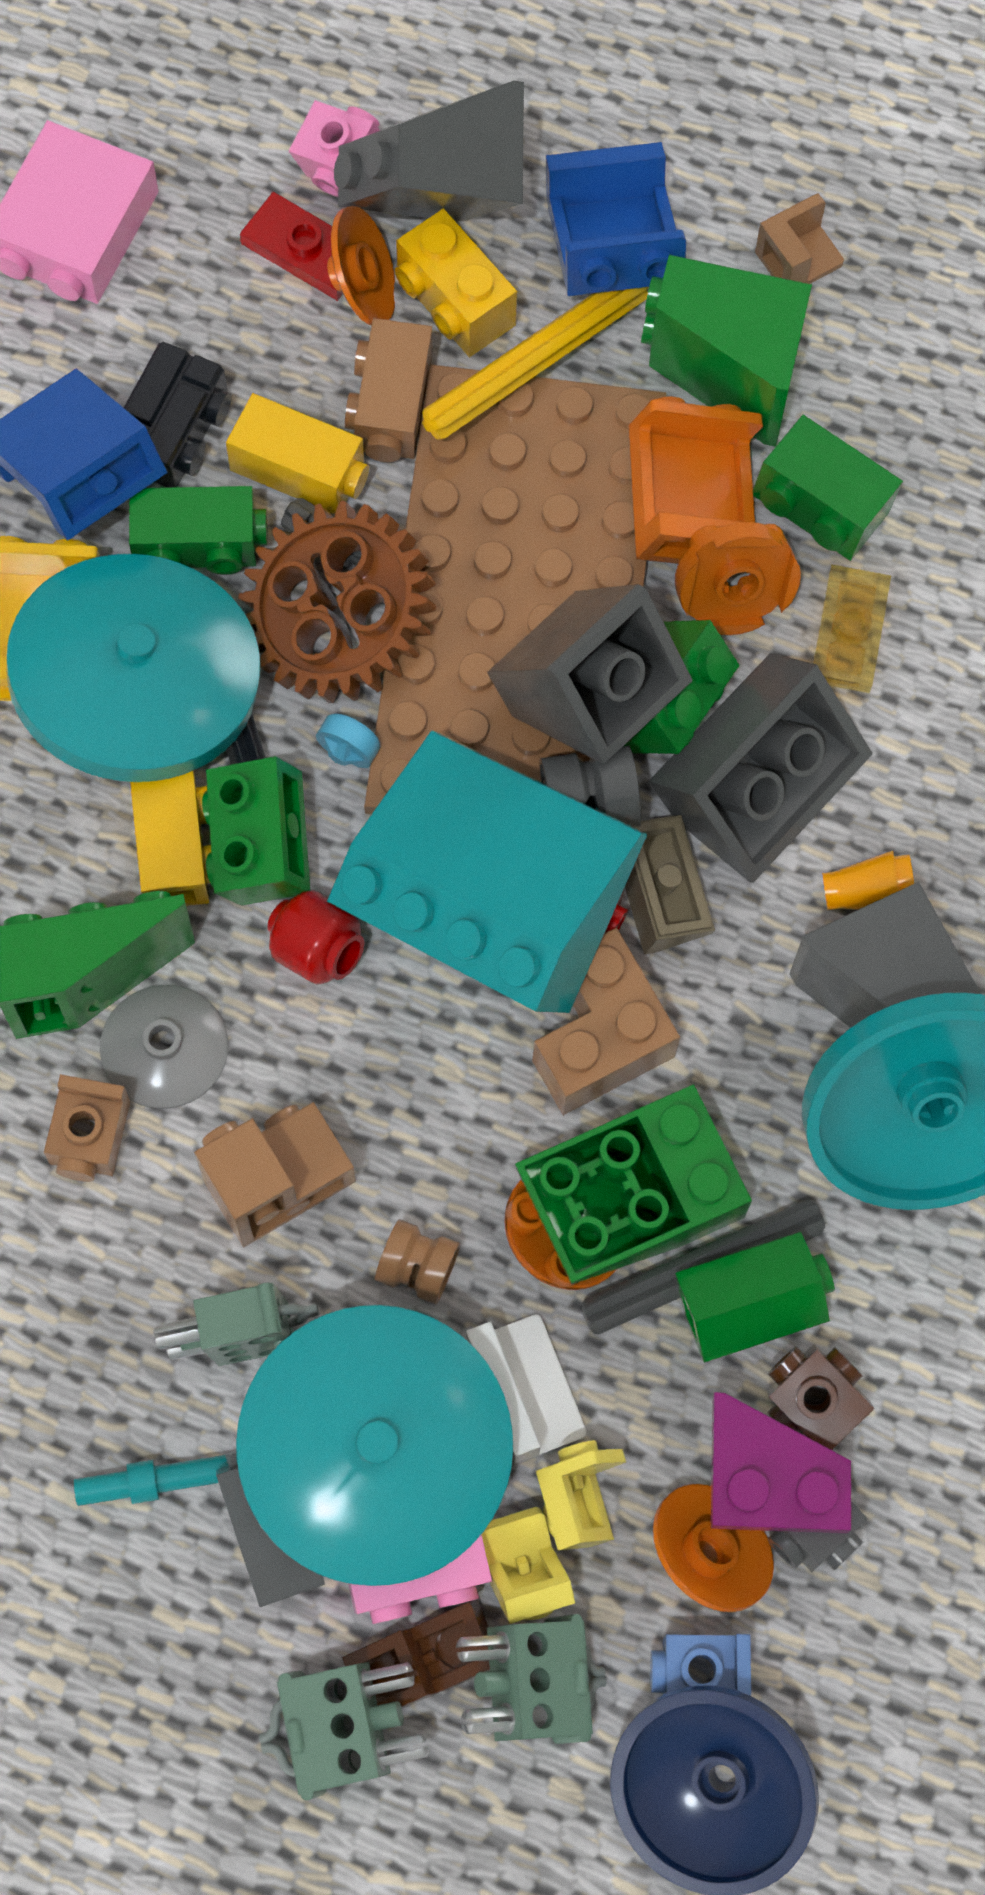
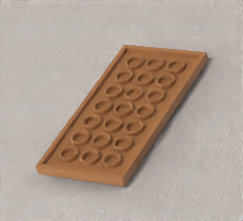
(512, 525)

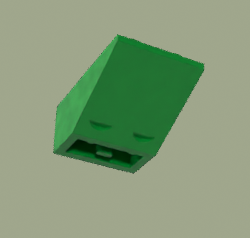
(80, 963)
(635, 1186)

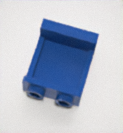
(611, 217)
(77, 452)

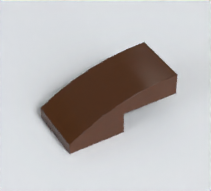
(430, 1652)

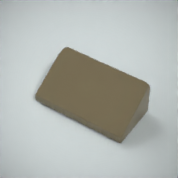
(667, 888)

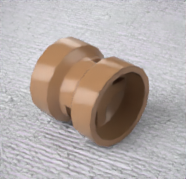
(417, 1261)

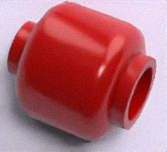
(315, 938)

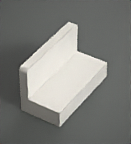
(533, 1386)

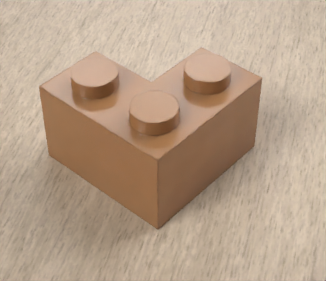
(615, 1038)
(273, 1173)

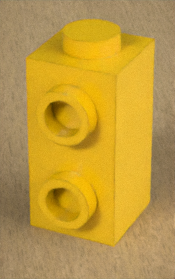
(296, 454)
(170, 837)

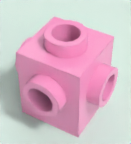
(320, 137)

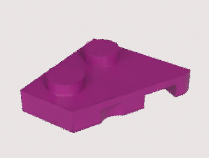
(773, 1475)

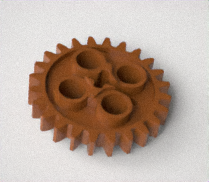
(384, 574)

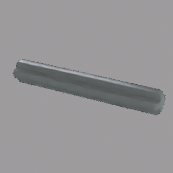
(660, 1285)

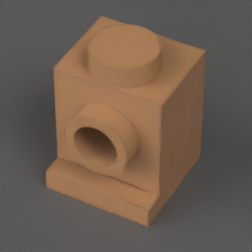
(98, 1152)

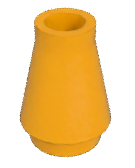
(867, 881)

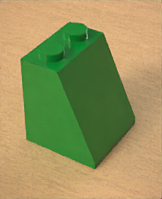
(727, 336)

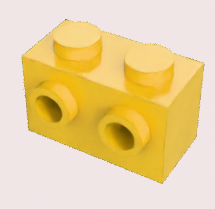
(455, 283)

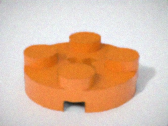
(732, 549)

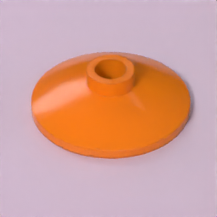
(361, 265)
(711, 1566)

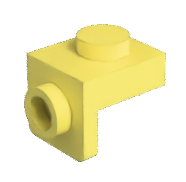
(573, 1497)
(525, 1566)

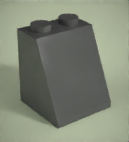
(447, 158)
(593, 670)
(880, 958)

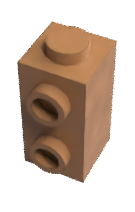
(392, 389)

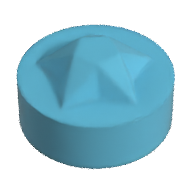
(348, 741)

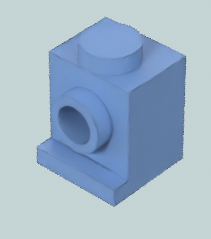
(727, 1654)

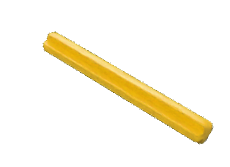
(528, 360)

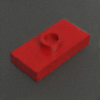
(292, 241)

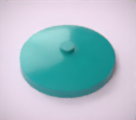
(132, 667)
(903, 1105)
(374, 1445)

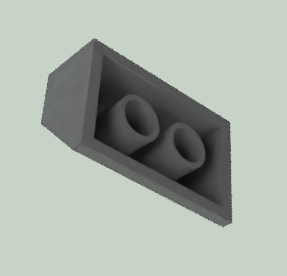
(763, 764)

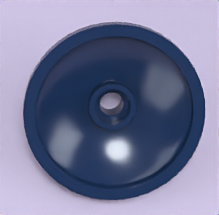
(690, 1822)

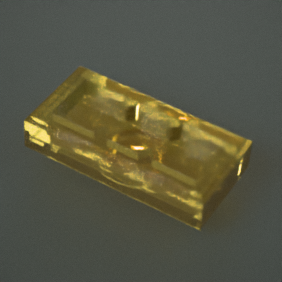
(851, 627)

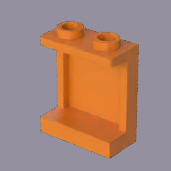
(688, 473)

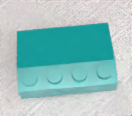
(489, 873)

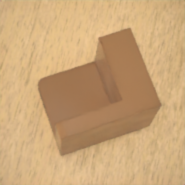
(796, 245)

